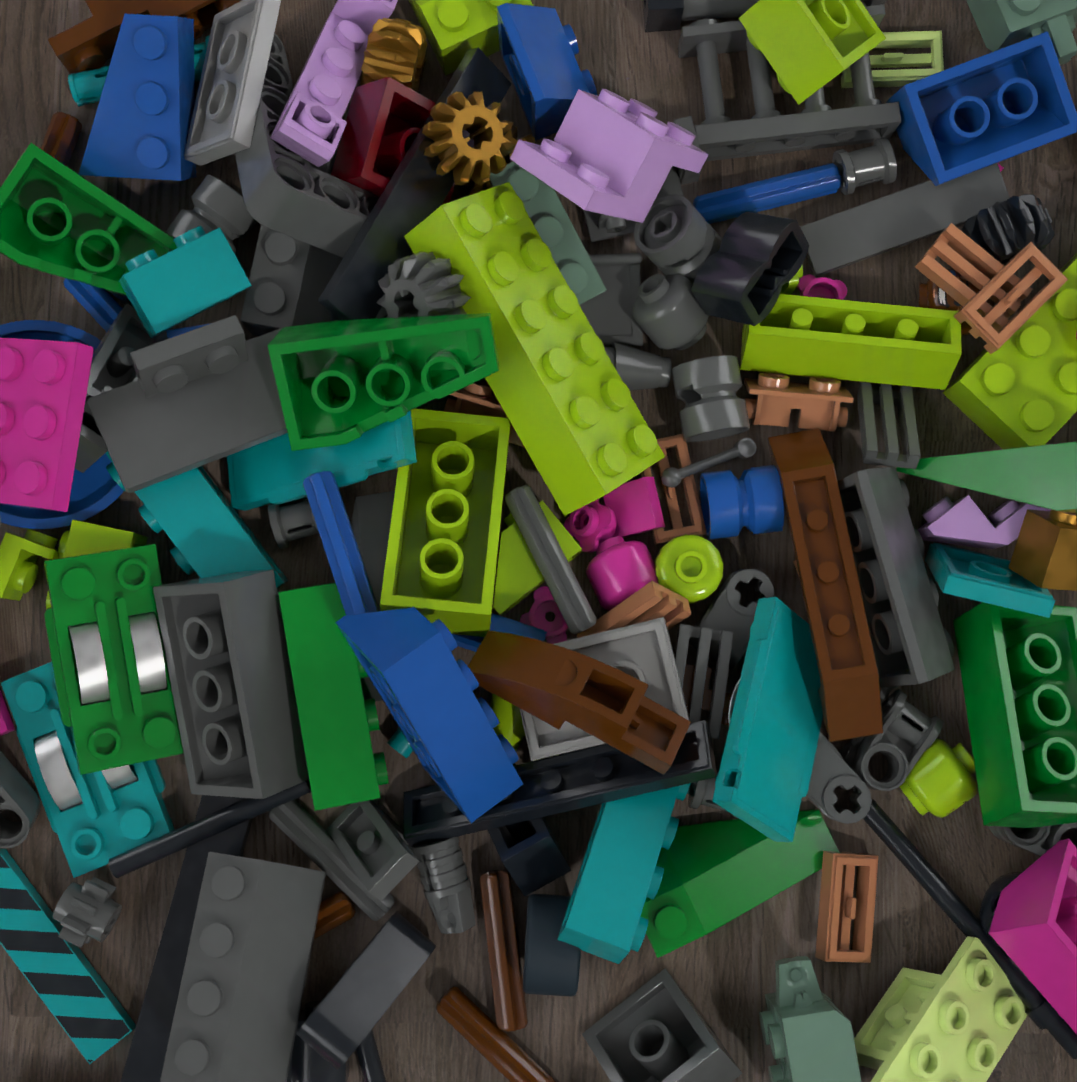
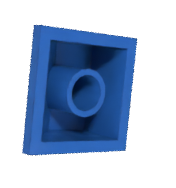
(541, 64)

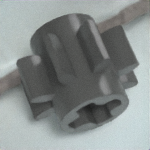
(87, 912)

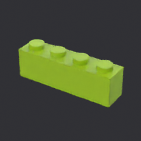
(855, 342)

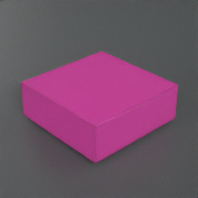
(635, 507)

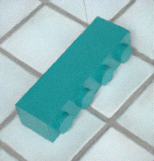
(201, 525)
(620, 874)

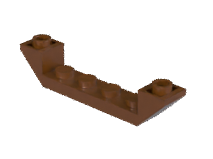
(829, 585)

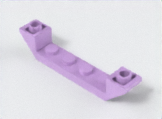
(315, 109)
(966, 525)

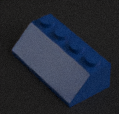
(435, 705)

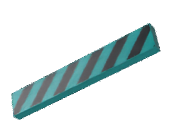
(56, 967)

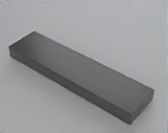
(900, 219)

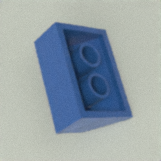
(986, 110)

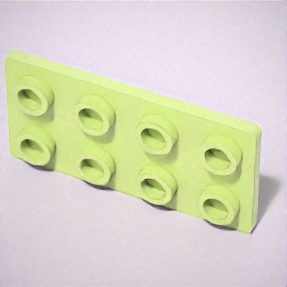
(944, 1023)

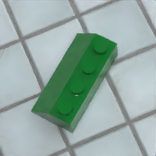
(331, 700)
(1021, 712)

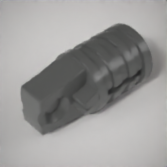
(446, 884)

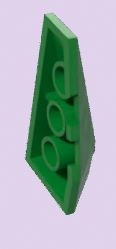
(69, 225)
(365, 372)
(1029, 475)
(724, 871)

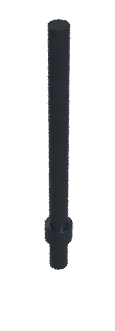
(1038, 1009)

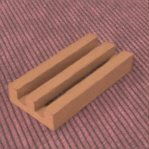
(973, 265)
(982, 326)
(698, 526)
(644, 605)
(839, 907)

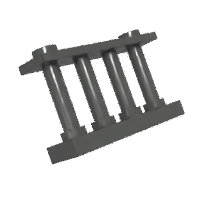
(769, 130)

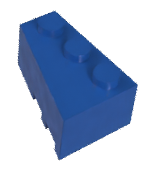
(145, 102)

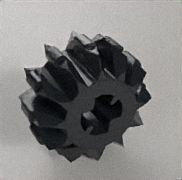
(1010, 227)

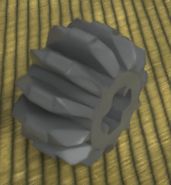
(422, 287)

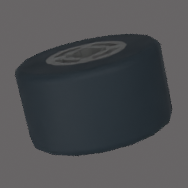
(549, 964)

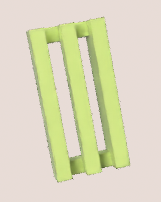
(901, 77)

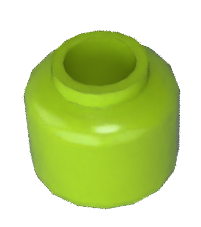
(689, 567)
(941, 779)

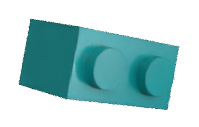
(183, 280)

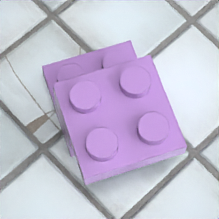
(610, 155)

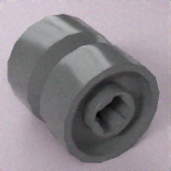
(215, 207)
(676, 237)
(710, 398)

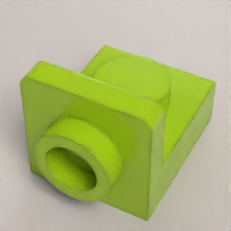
(18, 561)

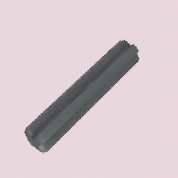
(550, 559)
(326, 855)

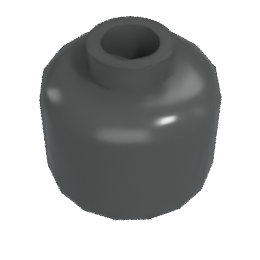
(670, 312)

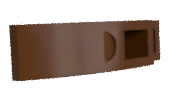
(94, 39)
(581, 690)

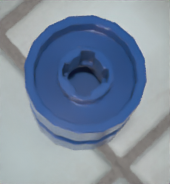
(747, 501)

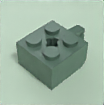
(1013, 21)
(806, 1029)

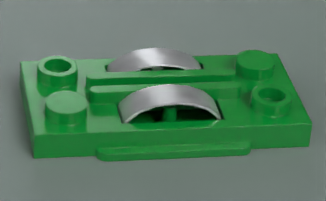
(111, 658)

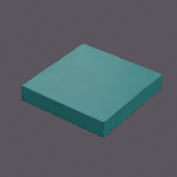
(986, 580)

